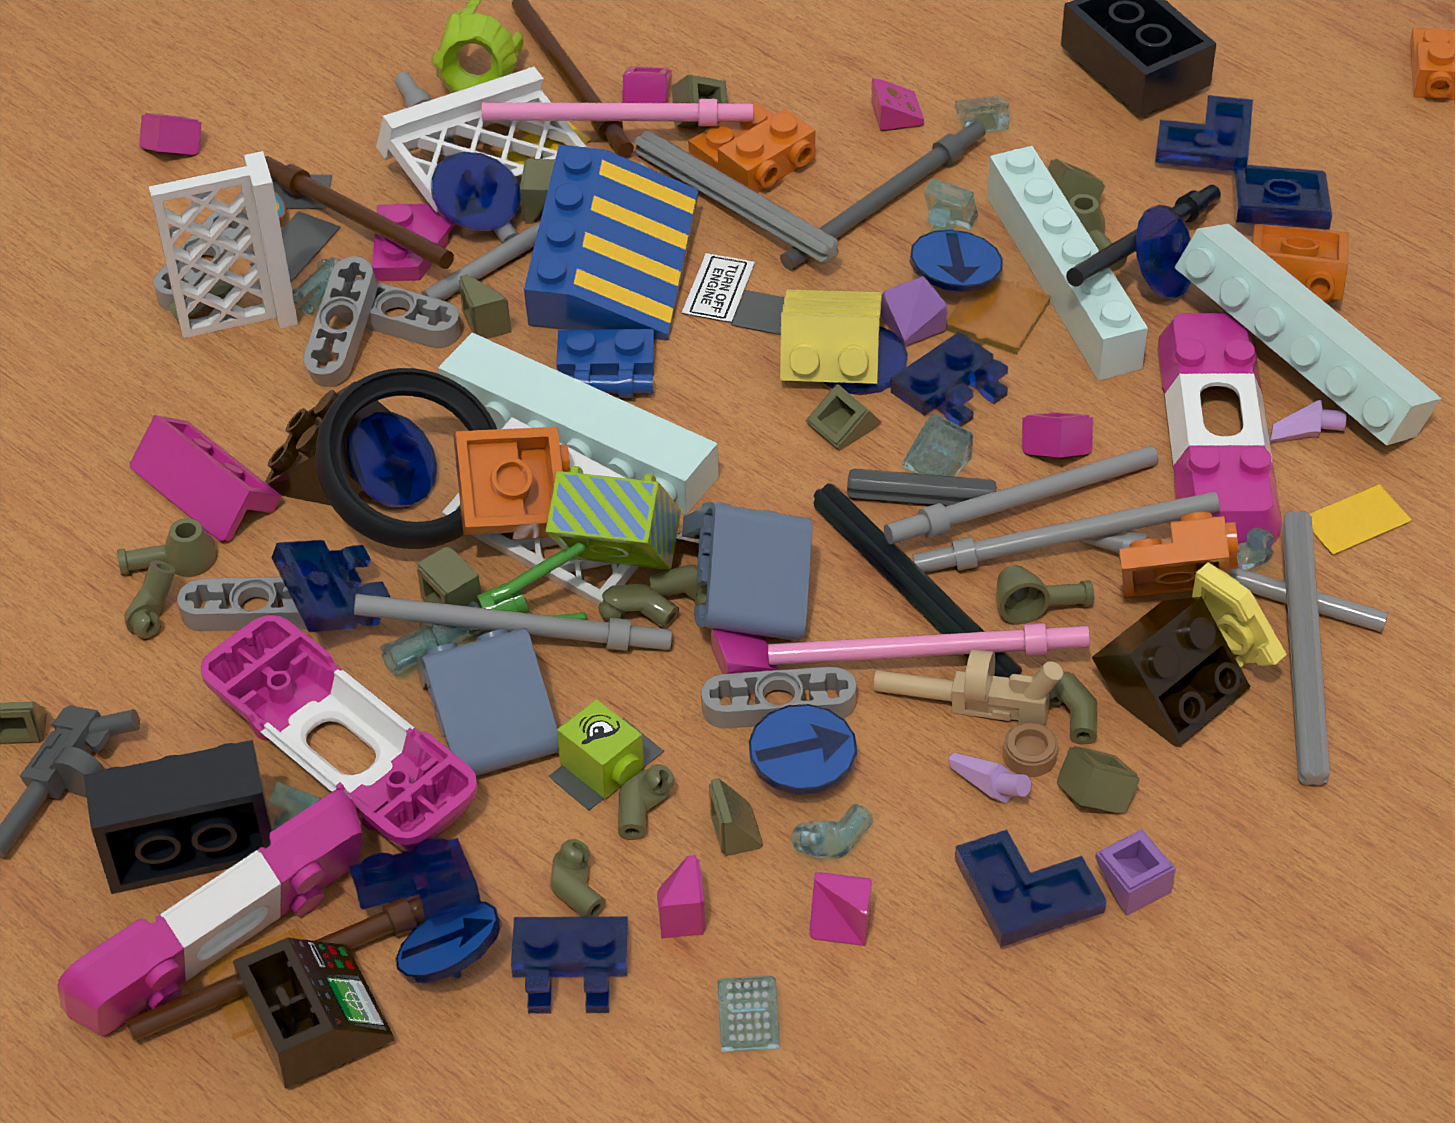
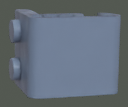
(752, 569)
(490, 700)

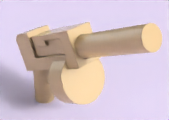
(979, 691)

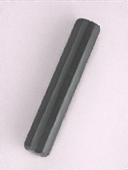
(915, 487)

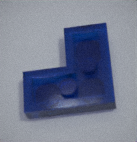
(1213, 145)
(432, 872)
(1025, 902)

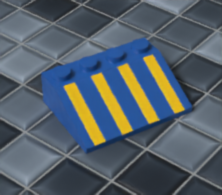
(609, 245)

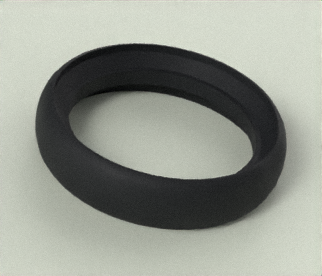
(329, 464)

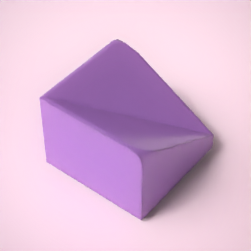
(914, 310)
(1136, 871)

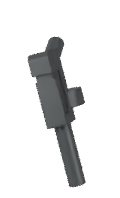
(63, 763)

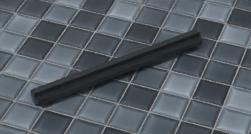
(901, 570)

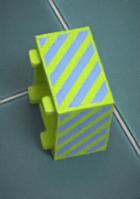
(614, 518)

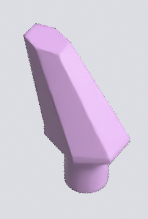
(1307, 423)
(990, 777)

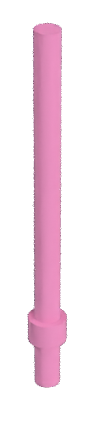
(705, 112)
(1033, 639)

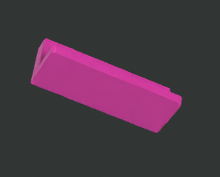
(200, 476)

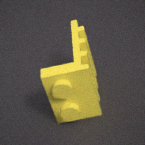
(830, 336)

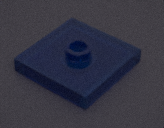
(1281, 196)

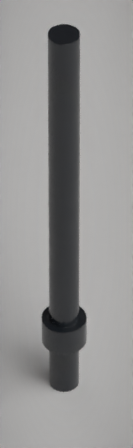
(1189, 207)

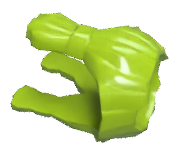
(475, 28)

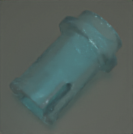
(315, 285)

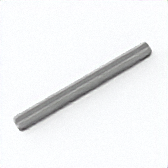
(737, 197)
(1305, 649)

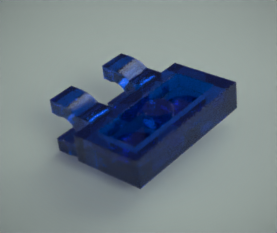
(943, 377)
(326, 583)
(569, 948)

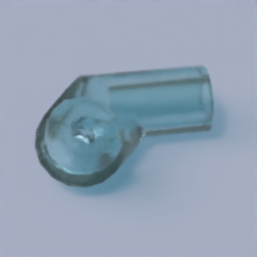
(1256, 549)
(830, 838)

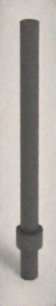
(943, 152)

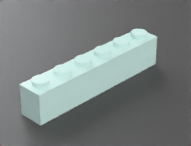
(1051, 243)
(1308, 333)
(586, 419)

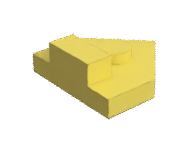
(1238, 617)

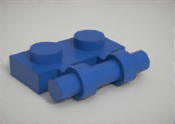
(609, 359)

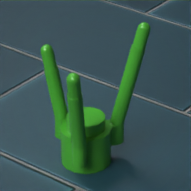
(509, 595)

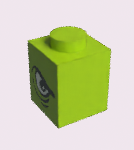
(600, 749)

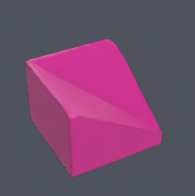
(170, 133)
(1057, 434)
(682, 901)
(840, 908)

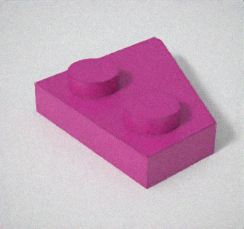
(396, 263)

